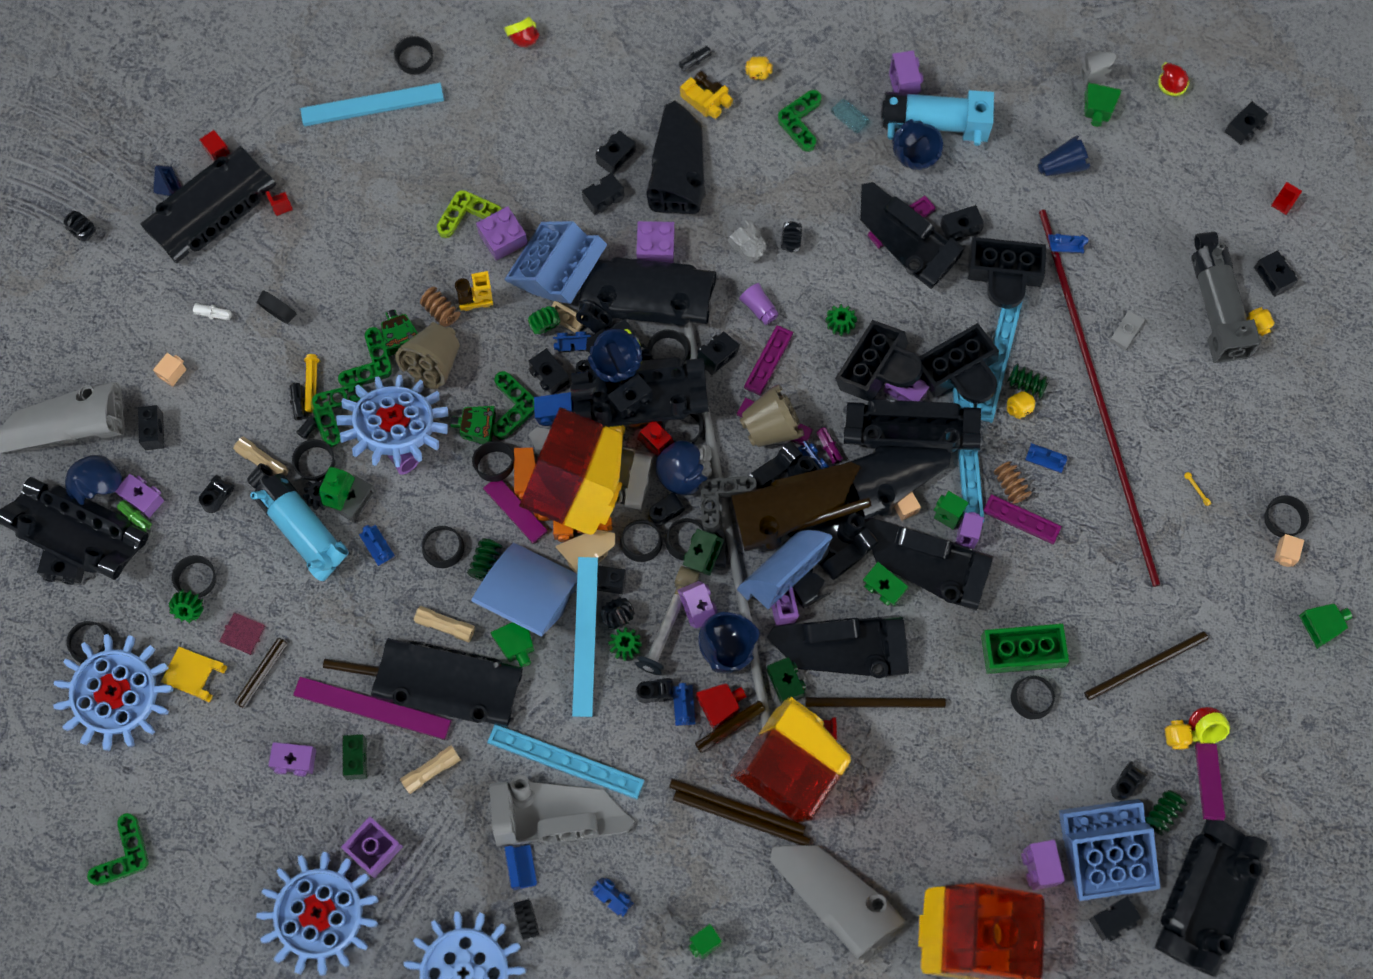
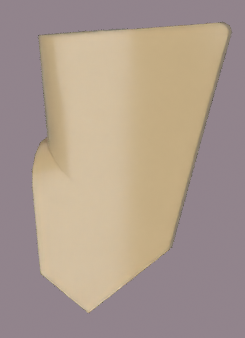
(587, 545)

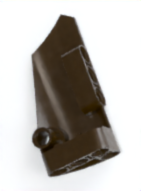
(790, 503)

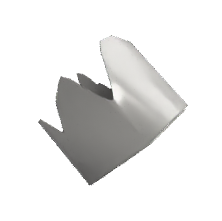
(1096, 66)

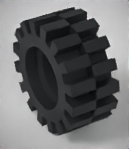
(526, 919)

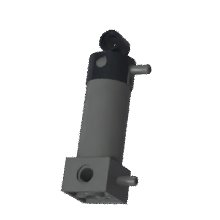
(1232, 334)

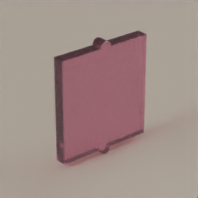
(242, 633)

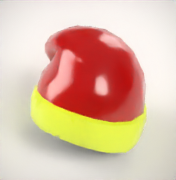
(523, 33)
(1173, 80)
(1208, 725)

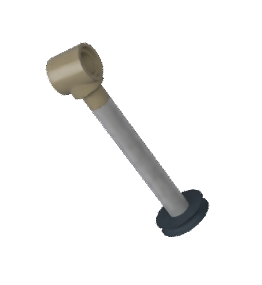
(650, 664)

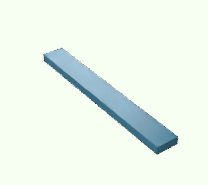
(372, 104)
(1003, 341)
(969, 469)
(585, 637)
(566, 761)

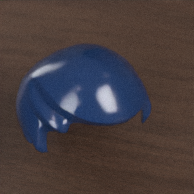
(917, 145)
(615, 355)
(680, 468)
(92, 477)

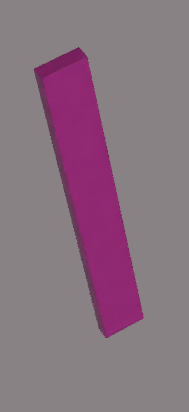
(372, 708)

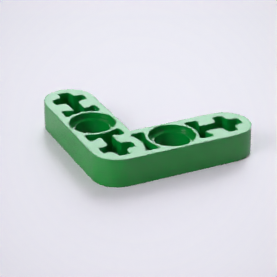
(795, 116)
(374, 367)
(518, 408)
(326, 410)
(127, 860)

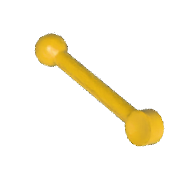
(1188, 475)

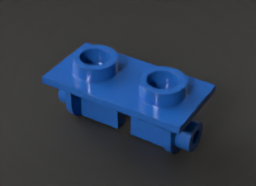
(1067, 243)
(564, 341)
(811, 451)
(1046, 458)
(376, 544)
(684, 705)
(620, 900)

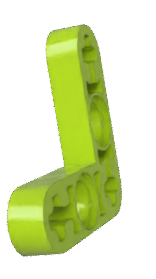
(466, 206)

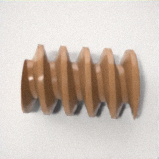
(439, 307)
(1011, 482)

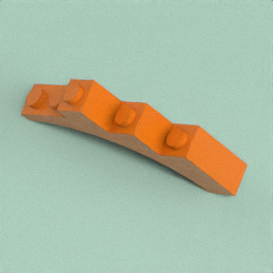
(523, 467)

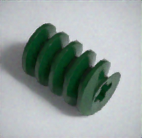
(1028, 381)
(483, 558)
(1164, 811)

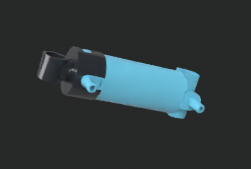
(296, 521)

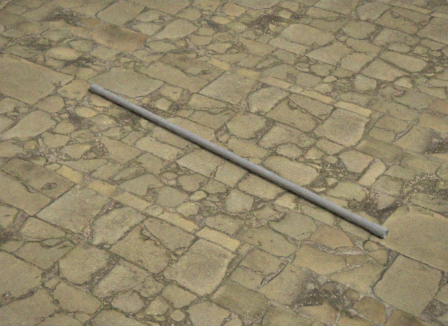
(729, 536)

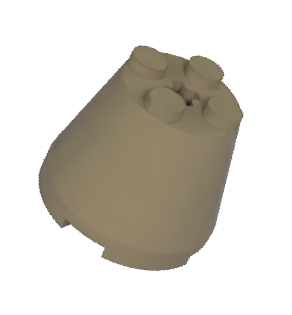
(429, 355)
(771, 419)

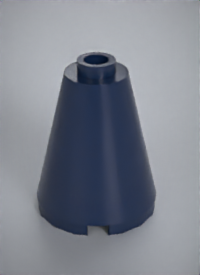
(1065, 159)

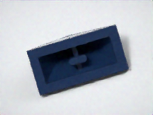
(165, 180)

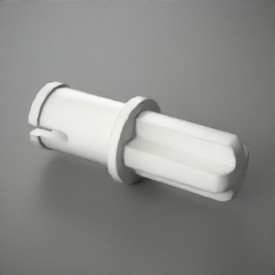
(211, 311)

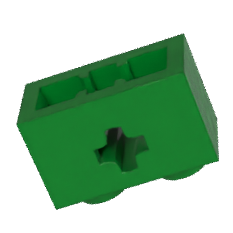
(950, 509)
(881, 574)
(704, 942)

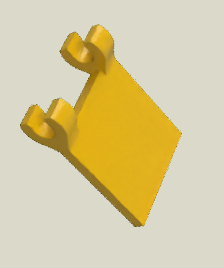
(190, 672)

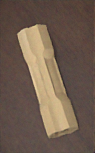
(255, 455)
(445, 624)
(418, 777)

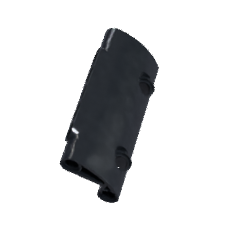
(650, 290)
(913, 425)
(848, 542)
(1211, 896)

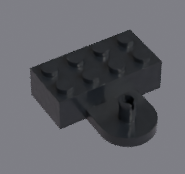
(1006, 268)
(879, 359)
(962, 364)

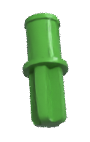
(134, 515)

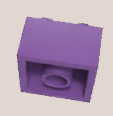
(905, 73)
(502, 233)
(655, 241)
(371, 847)
(1042, 865)

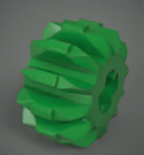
(841, 313)
(544, 320)
(186, 606)
(633, 642)

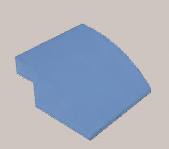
(556, 261)
(785, 567)
(526, 589)
(1110, 849)

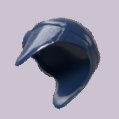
(728, 642)

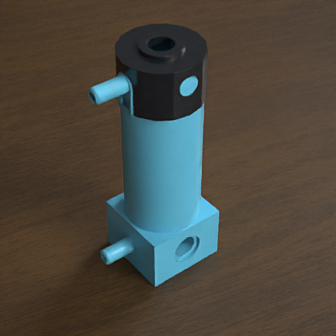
(953, 114)

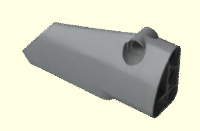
(65, 419)
(634, 471)
(552, 813)
(839, 899)

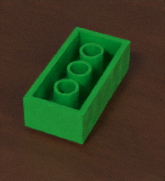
(1024, 648)

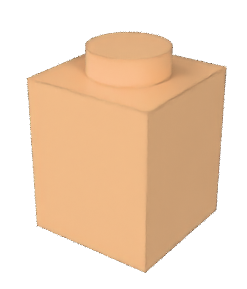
(170, 369)
(907, 507)
(1288, 550)

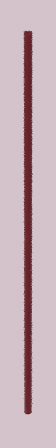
(1101, 405)

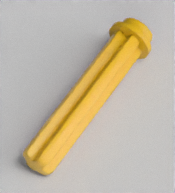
(311, 380)

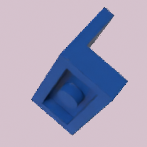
(520, 867)

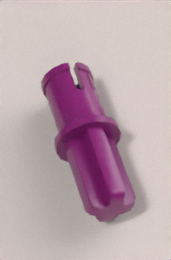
(829, 445)

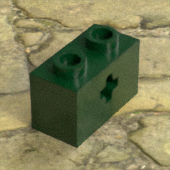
(704, 561)
(788, 669)
(354, 757)

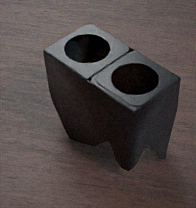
(808, 588)

